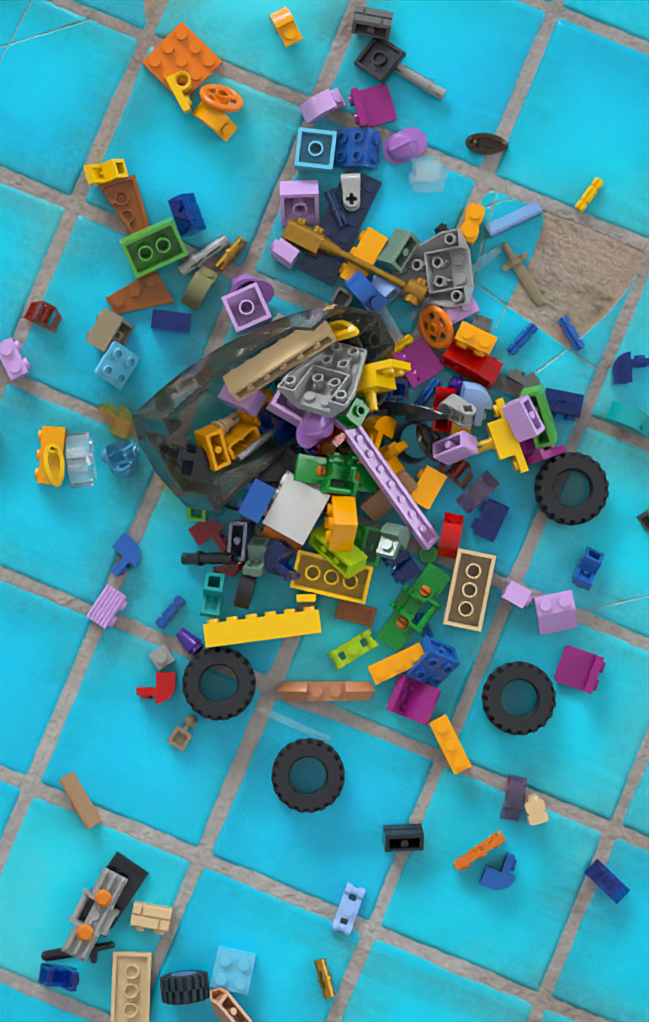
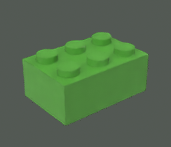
(153, 247)

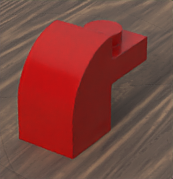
(441, 425)
(450, 535)
(164, 687)

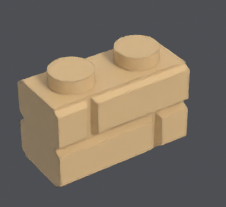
(535, 809)
(151, 917)

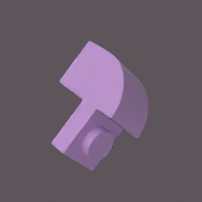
(321, 105)

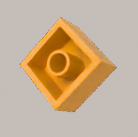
(341, 523)

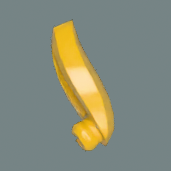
(343, 329)
(54, 464)

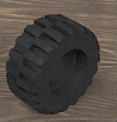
(597, 488)
(214, 709)
(518, 724)
(308, 801)

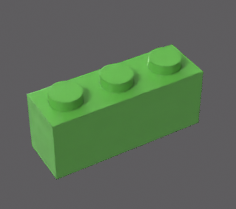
(538, 397)

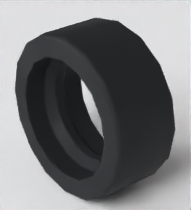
(245, 591)

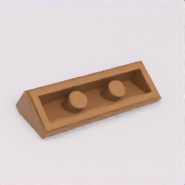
(377, 504)
(80, 800)

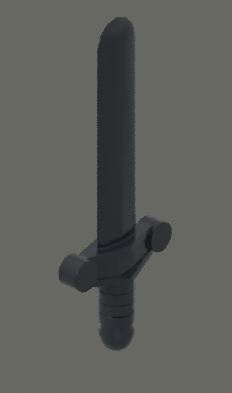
(56, 954)

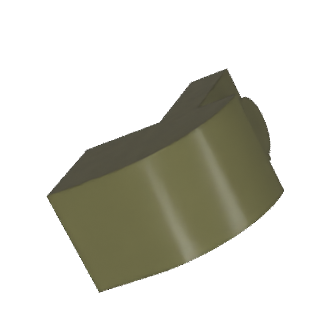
(199, 287)

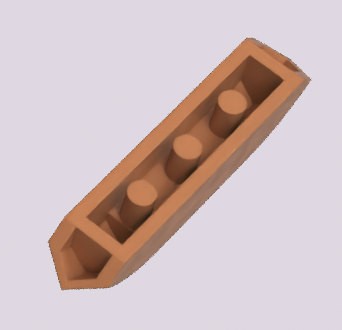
(326, 690)
(226, 1007)

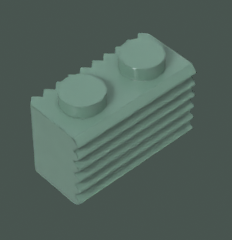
(398, 250)

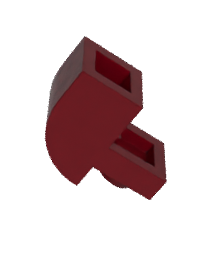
(210, 529)

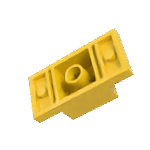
(380, 378)
(502, 440)

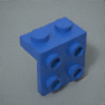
(357, 148)

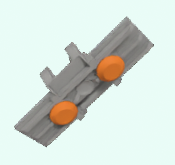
(85, 934)

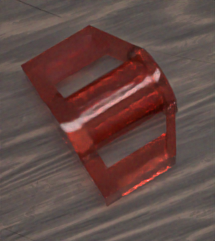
(44, 315)
(332, 442)
(456, 471)
(229, 569)

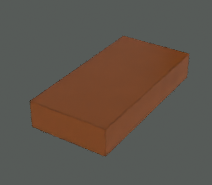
(355, 613)

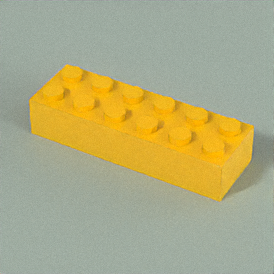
(262, 628)

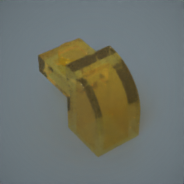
(123, 421)

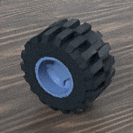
(184, 987)

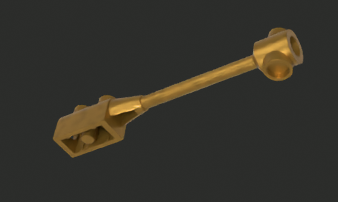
(314, 241)

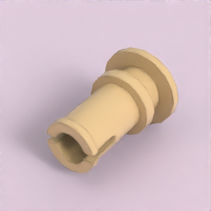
(226, 423)

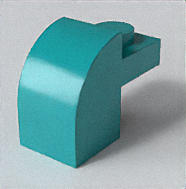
(629, 417)
(212, 594)

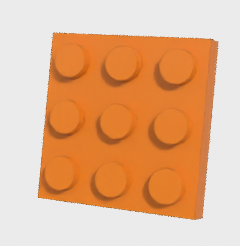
(182, 52)

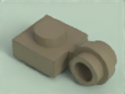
(180, 736)

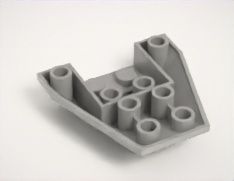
(445, 266)
(326, 380)

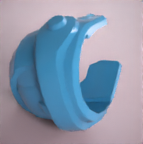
(121, 457)

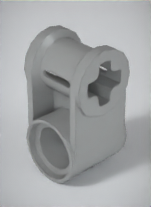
(351, 189)
(458, 410)

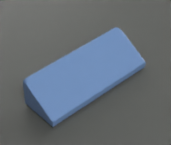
(513, 219)

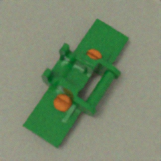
(340, 467)
(407, 604)

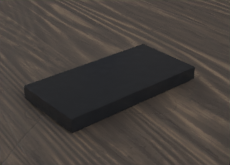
(133, 872)

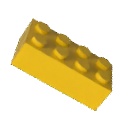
(323, 578)

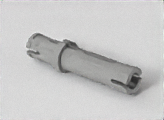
(421, 81)
(203, 255)

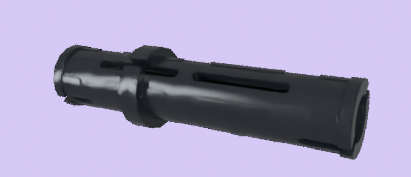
(201, 558)

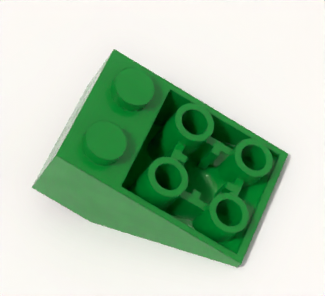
(367, 540)

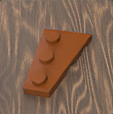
(127, 202)
(141, 294)

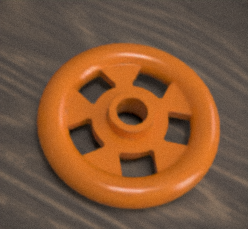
(221, 98)
(436, 327)

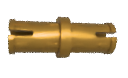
(230, 253)
(324, 978)

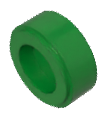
(428, 555)

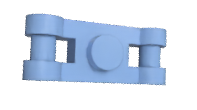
(348, 909)

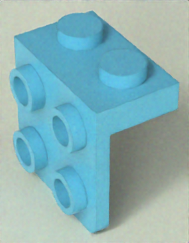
(117, 365)

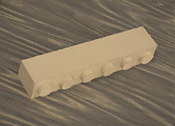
(277, 360)

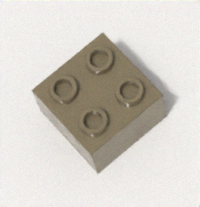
(109, 328)

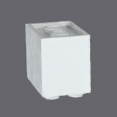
(295, 508)

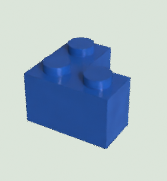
(256, 500)

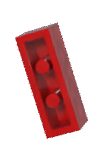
(465, 362)

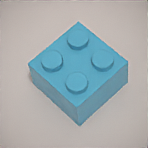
(315, 150)
(233, 969)

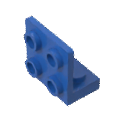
(435, 664)

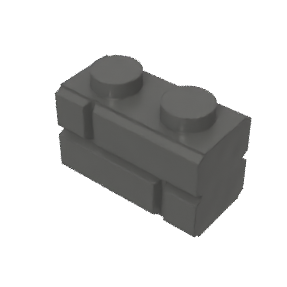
(372, 22)

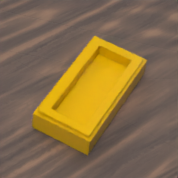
(305, 597)

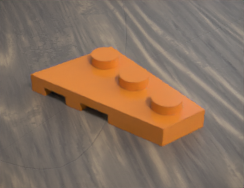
(479, 850)

